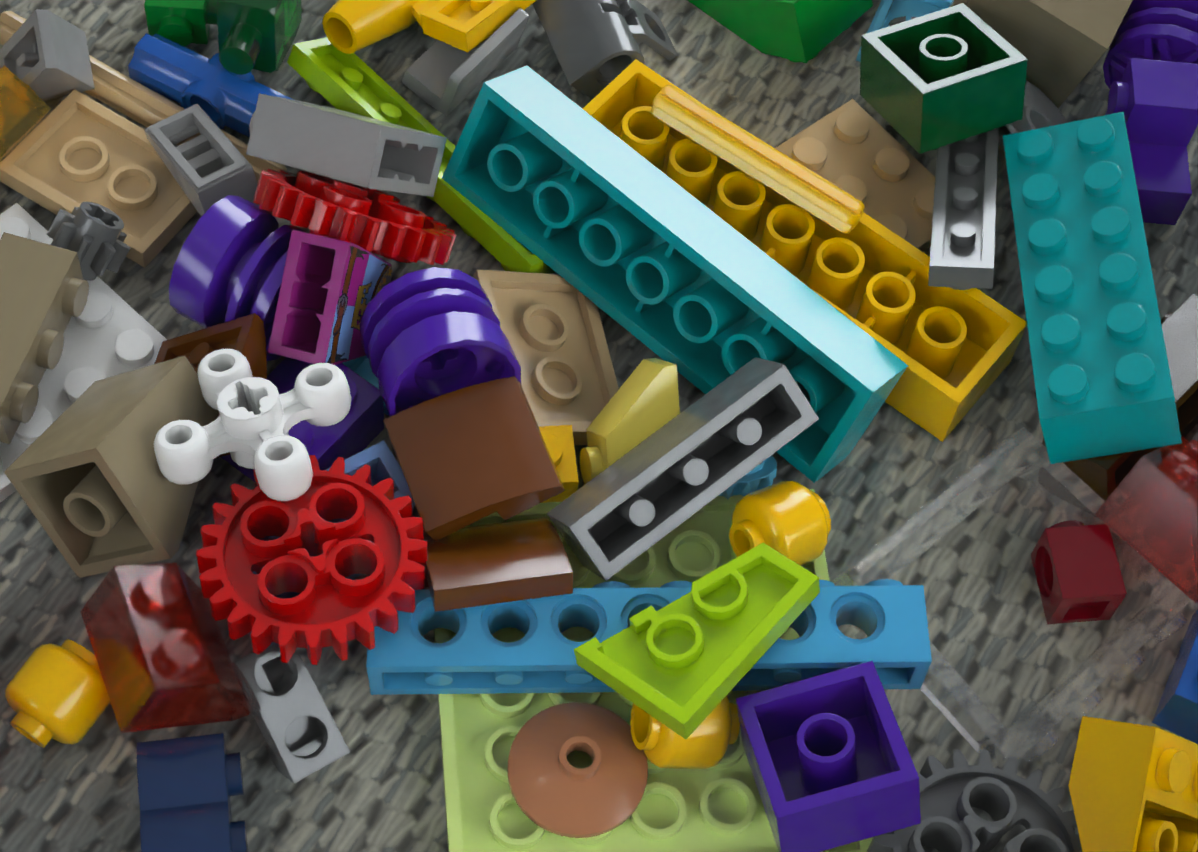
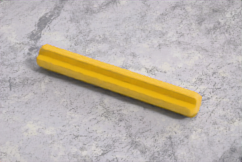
(757, 159)

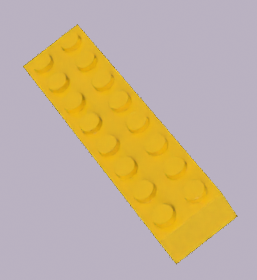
(872, 276)

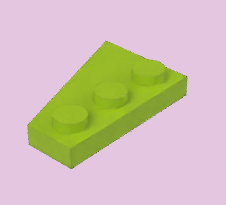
(701, 645)

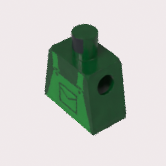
(256, 33)

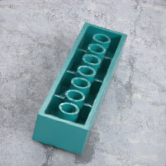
(664, 261)

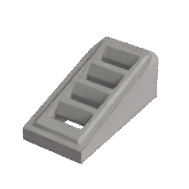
(206, 165)

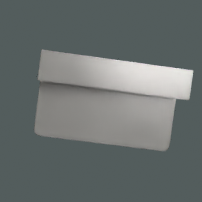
(448, 75)

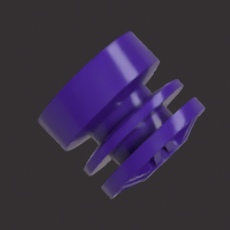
(1154, 32)
(231, 266)
(433, 337)

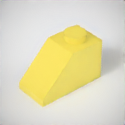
(632, 415)

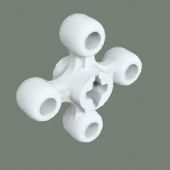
(253, 424)

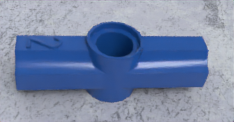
(195, 79)

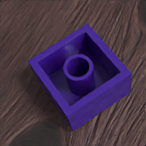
(829, 760)

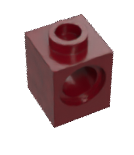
(1077, 573)

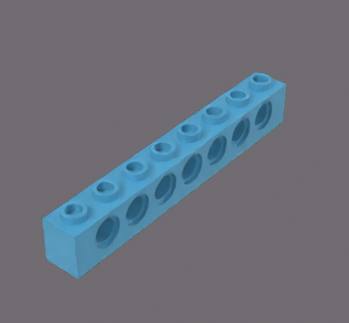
(546, 661)

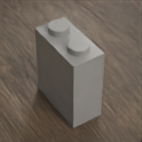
(345, 146)

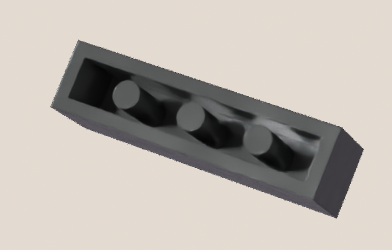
(683, 466)

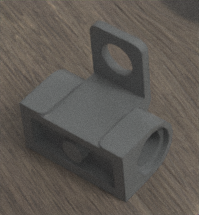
(600, 38)

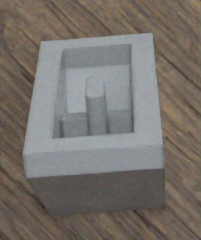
(49, 56)

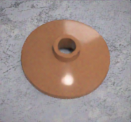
(570, 798)

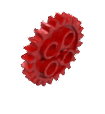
(354, 216)
(313, 561)

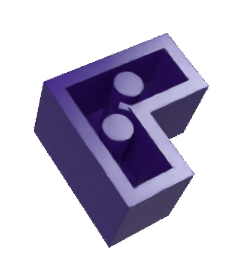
(1160, 121)

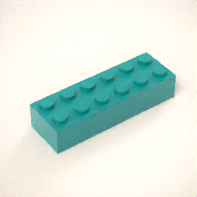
(1089, 291)

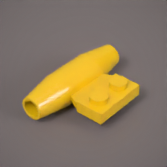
(460, 23)

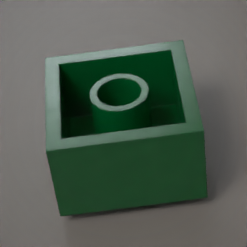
(942, 77)

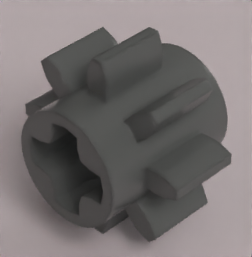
(94, 235)

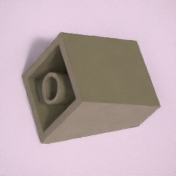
(1055, 36)
(97, 471)

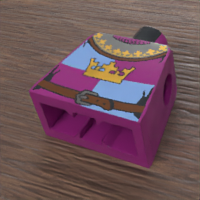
(325, 298)

